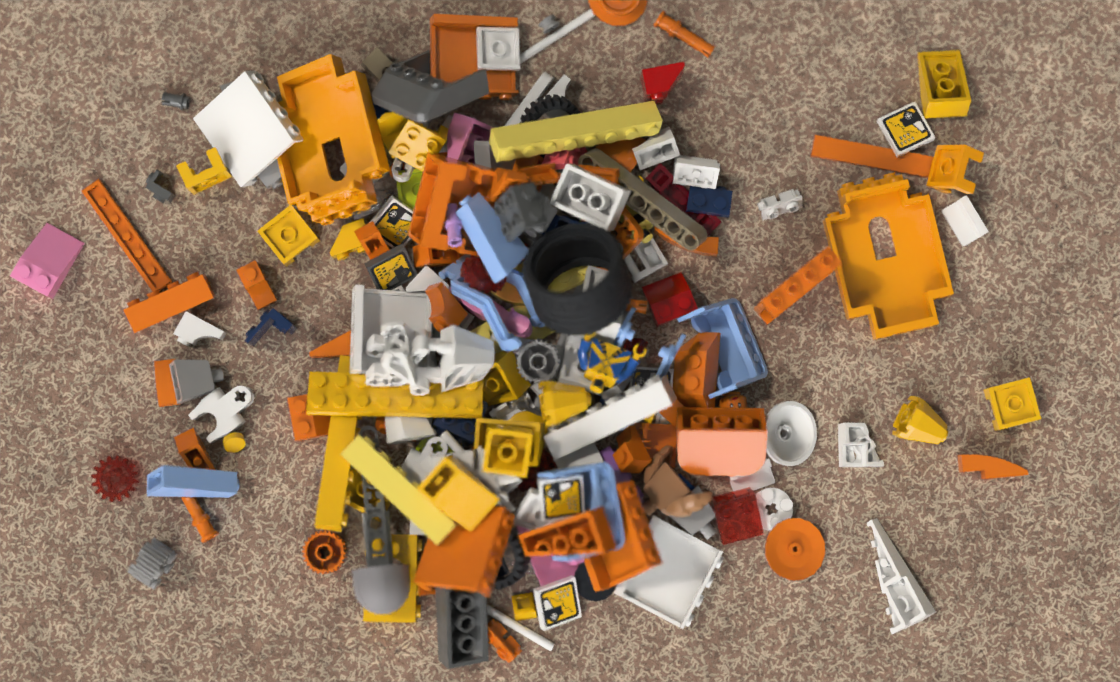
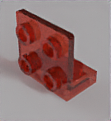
(737, 515)

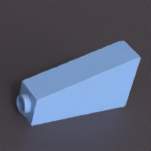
(487, 237)
(191, 482)

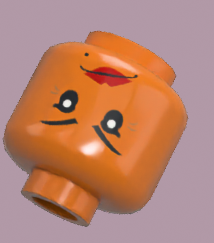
(733, 400)

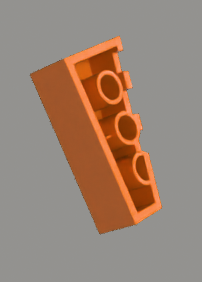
(574, 535)

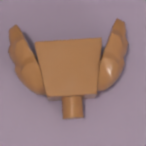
(668, 490)

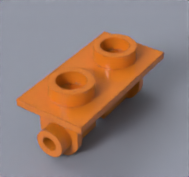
(541, 174)
(506, 649)

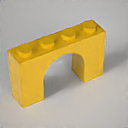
(406, 550)

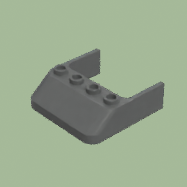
(413, 93)

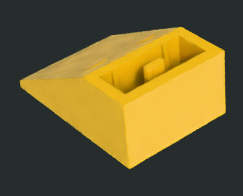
(458, 493)

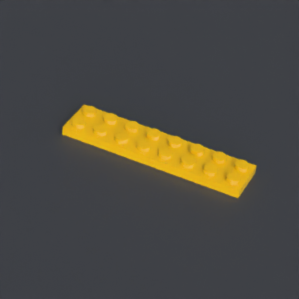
(350, 396)

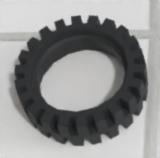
(546, 105)
(520, 563)

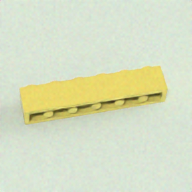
(398, 489)

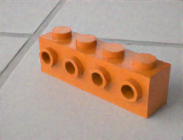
(169, 302)

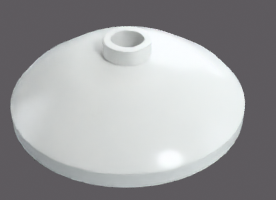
(797, 430)

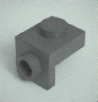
(159, 193)

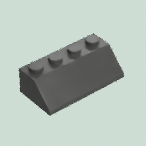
(461, 627)

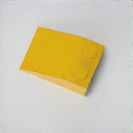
(943, 84)

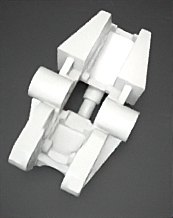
(463, 353)

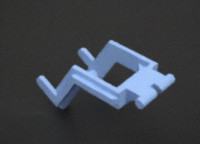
(462, 290)
(668, 354)

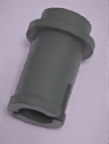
(175, 100)

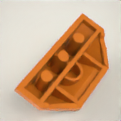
(697, 370)

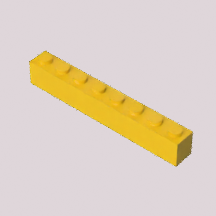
(336, 469)

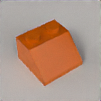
(305, 425)

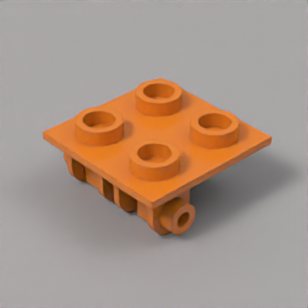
(656, 437)

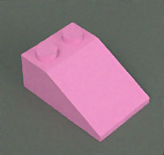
(461, 137)
(47, 260)

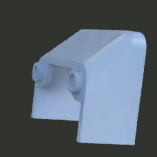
(738, 350)
(598, 491)

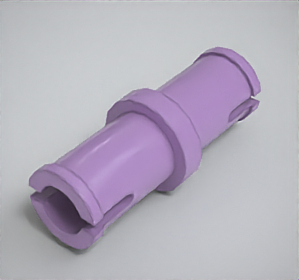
(453, 225)

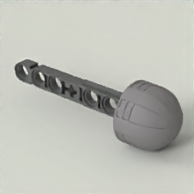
(381, 584)

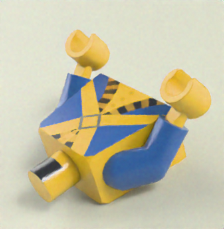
(606, 363)

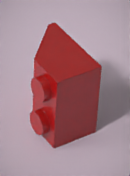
(660, 81)
(669, 299)

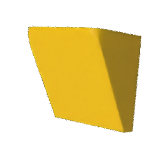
(524, 606)

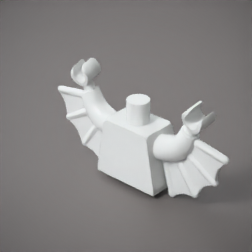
(473, 462)

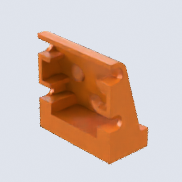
(444, 183)

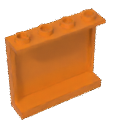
(455, 51)
(797, 285)
(636, 554)
(465, 557)

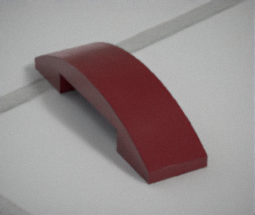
(676, 194)

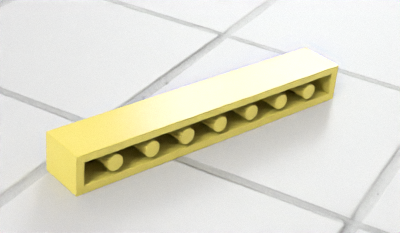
(575, 131)

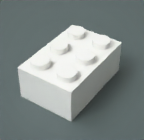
(590, 197)

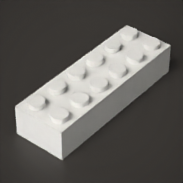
(610, 417)

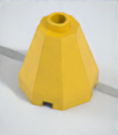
(561, 401)
(919, 422)

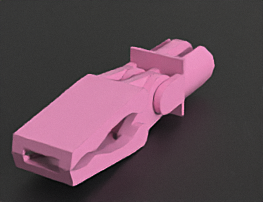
(513, 321)

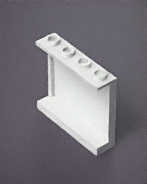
(247, 127)
(376, 308)
(678, 583)

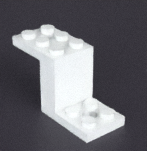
(569, 369)

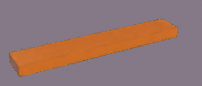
(871, 156)
(126, 236)

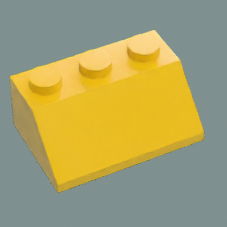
(537, 443)

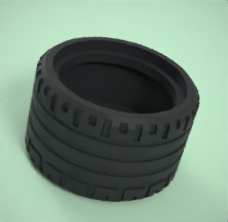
(570, 248)

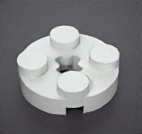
(783, 506)

